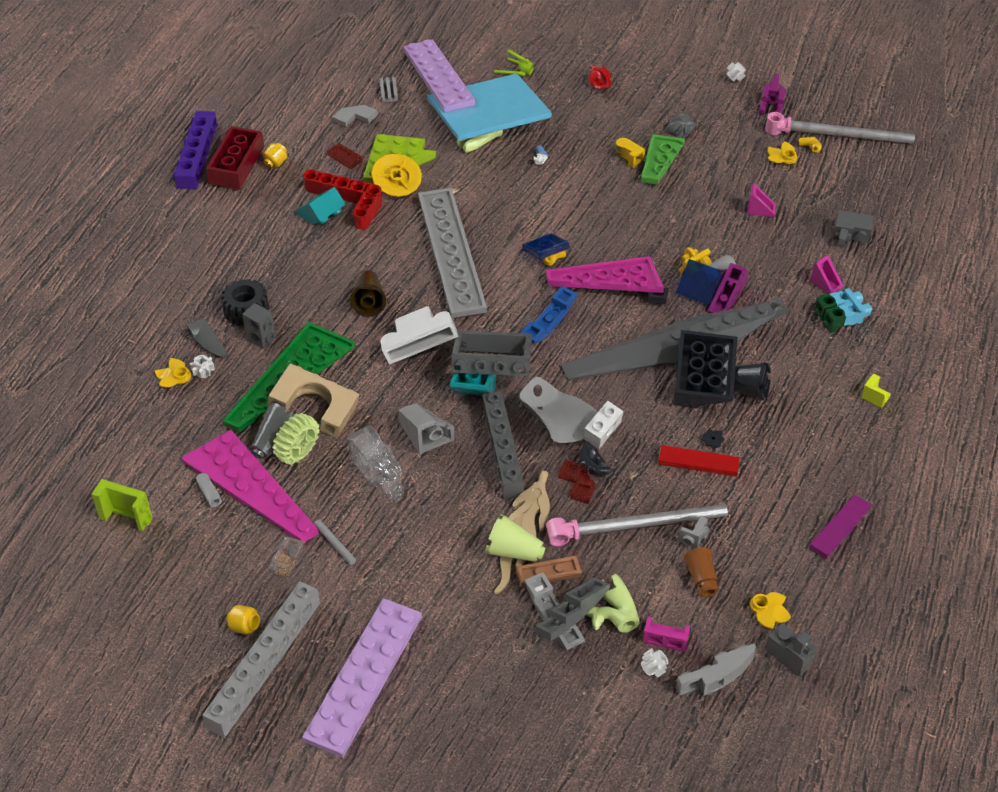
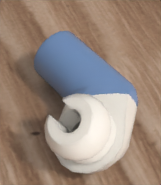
(541, 155)

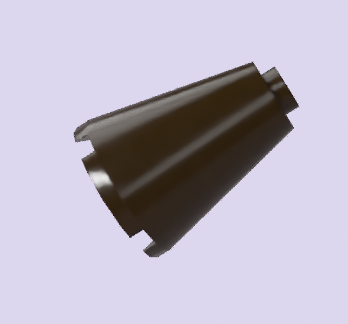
(368, 295)

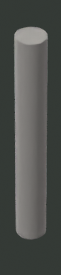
(335, 542)

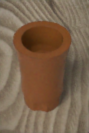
(702, 571)

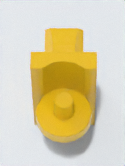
(701, 257)

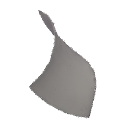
(562, 413)

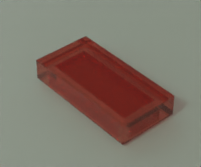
(344, 155)

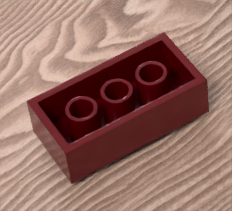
(235, 157)

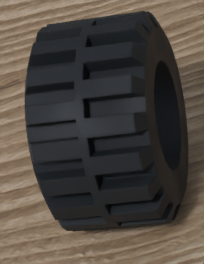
(240, 297)

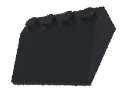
(704, 369)

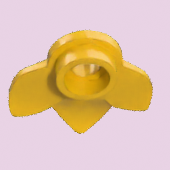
(785, 154)
(175, 374)
(772, 609)

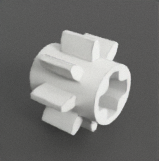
(736, 71)
(202, 366)
(654, 662)

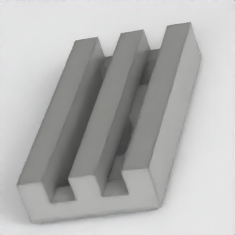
(387, 82)

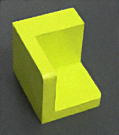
(873, 393)

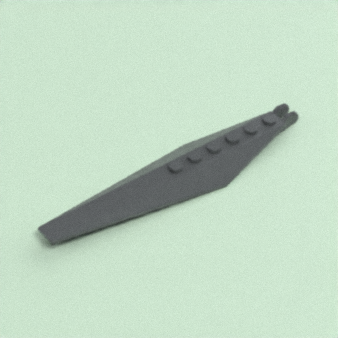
(661, 345)

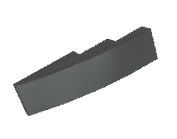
(576, 606)

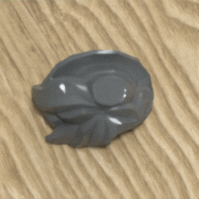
(680, 125)

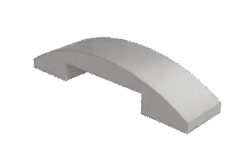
(544, 600)

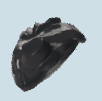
(593, 461)

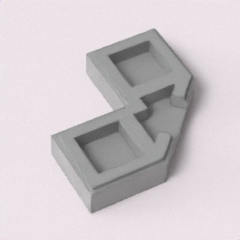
(348, 114)

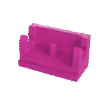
(666, 636)

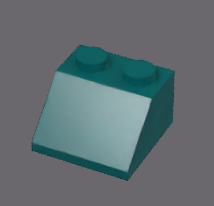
(321, 207)
(473, 383)

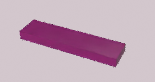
(840, 526)

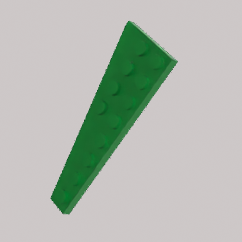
(311, 349)

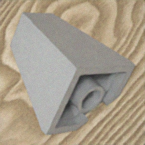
(425, 428)

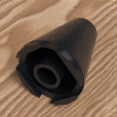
(753, 380)

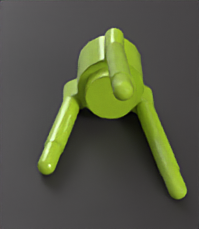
(524, 65)

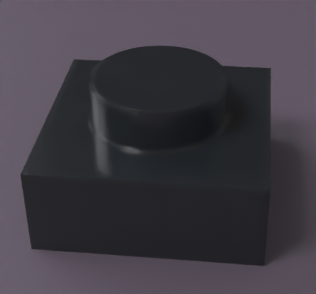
(659, 298)

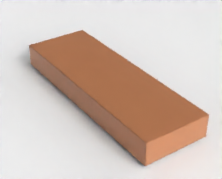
(554, 570)

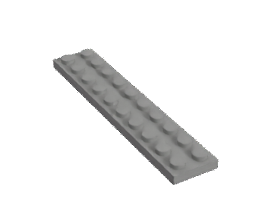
(452, 253)

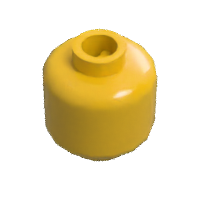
(274, 155)
(243, 619)

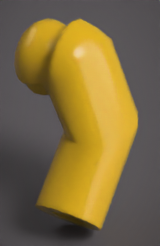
(812, 142)

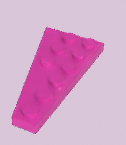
(626, 274)

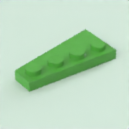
(660, 157)

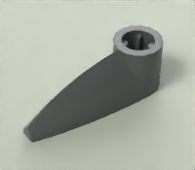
(205, 336)

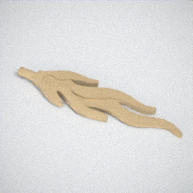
(529, 503)

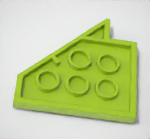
(401, 145)

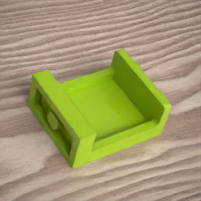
(123, 500)

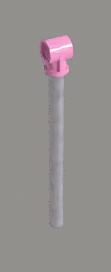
(777, 123)
(561, 532)

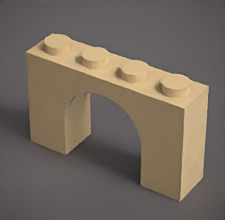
(298, 381)

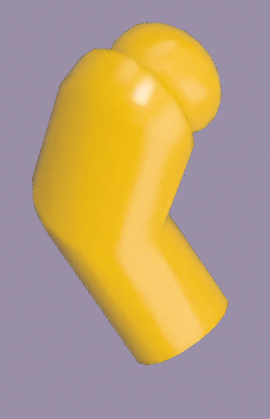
(551, 259)

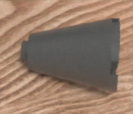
(270, 425)

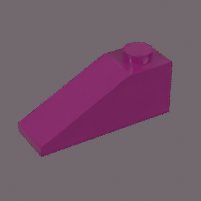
(730, 288)

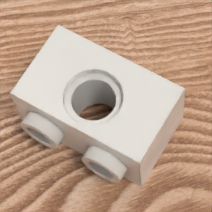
(603, 425)

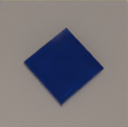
(545, 246)
(699, 282)

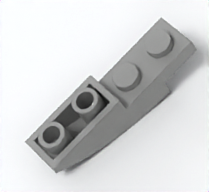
(725, 669)

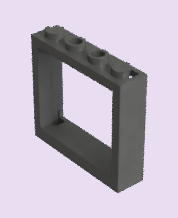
(492, 363)

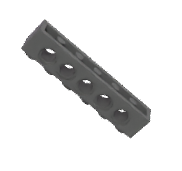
(502, 445)

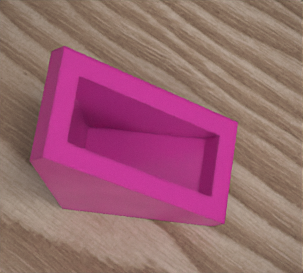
(760, 203)
(825, 275)

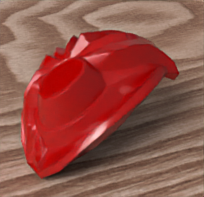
(599, 77)

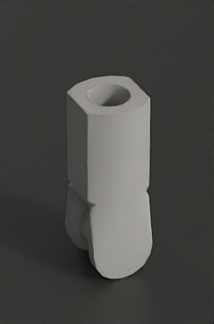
(208, 490)

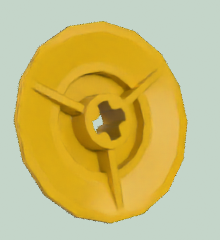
(396, 165)

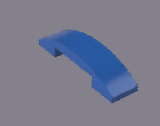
(552, 316)

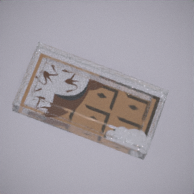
(286, 556)

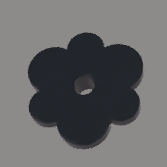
(713, 438)

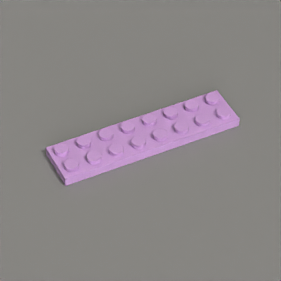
(439, 75)
(362, 678)

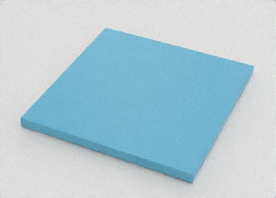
(497, 106)

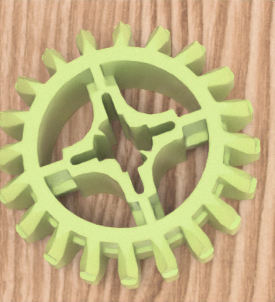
(296, 438)

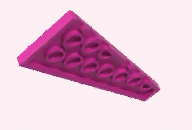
(247, 481)

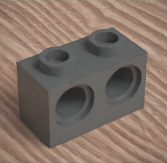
(259, 325)

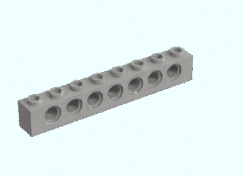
(261, 660)

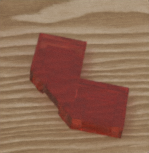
(584, 485)

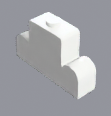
(417, 333)

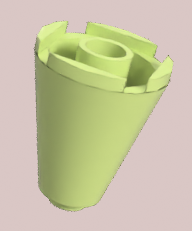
(514, 541)

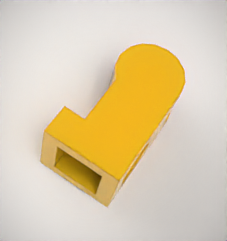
(629, 151)

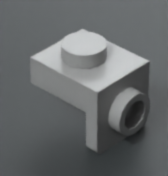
(694, 537)

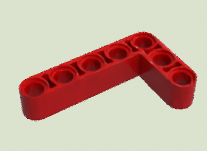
(364, 194)

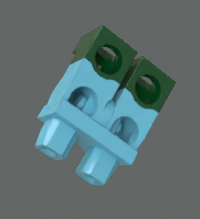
(841, 309)

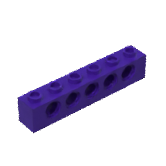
(195, 150)

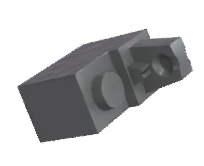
(852, 227)
(791, 649)

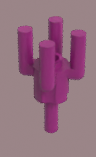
(773, 94)

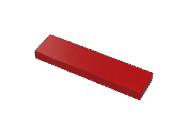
(699, 460)

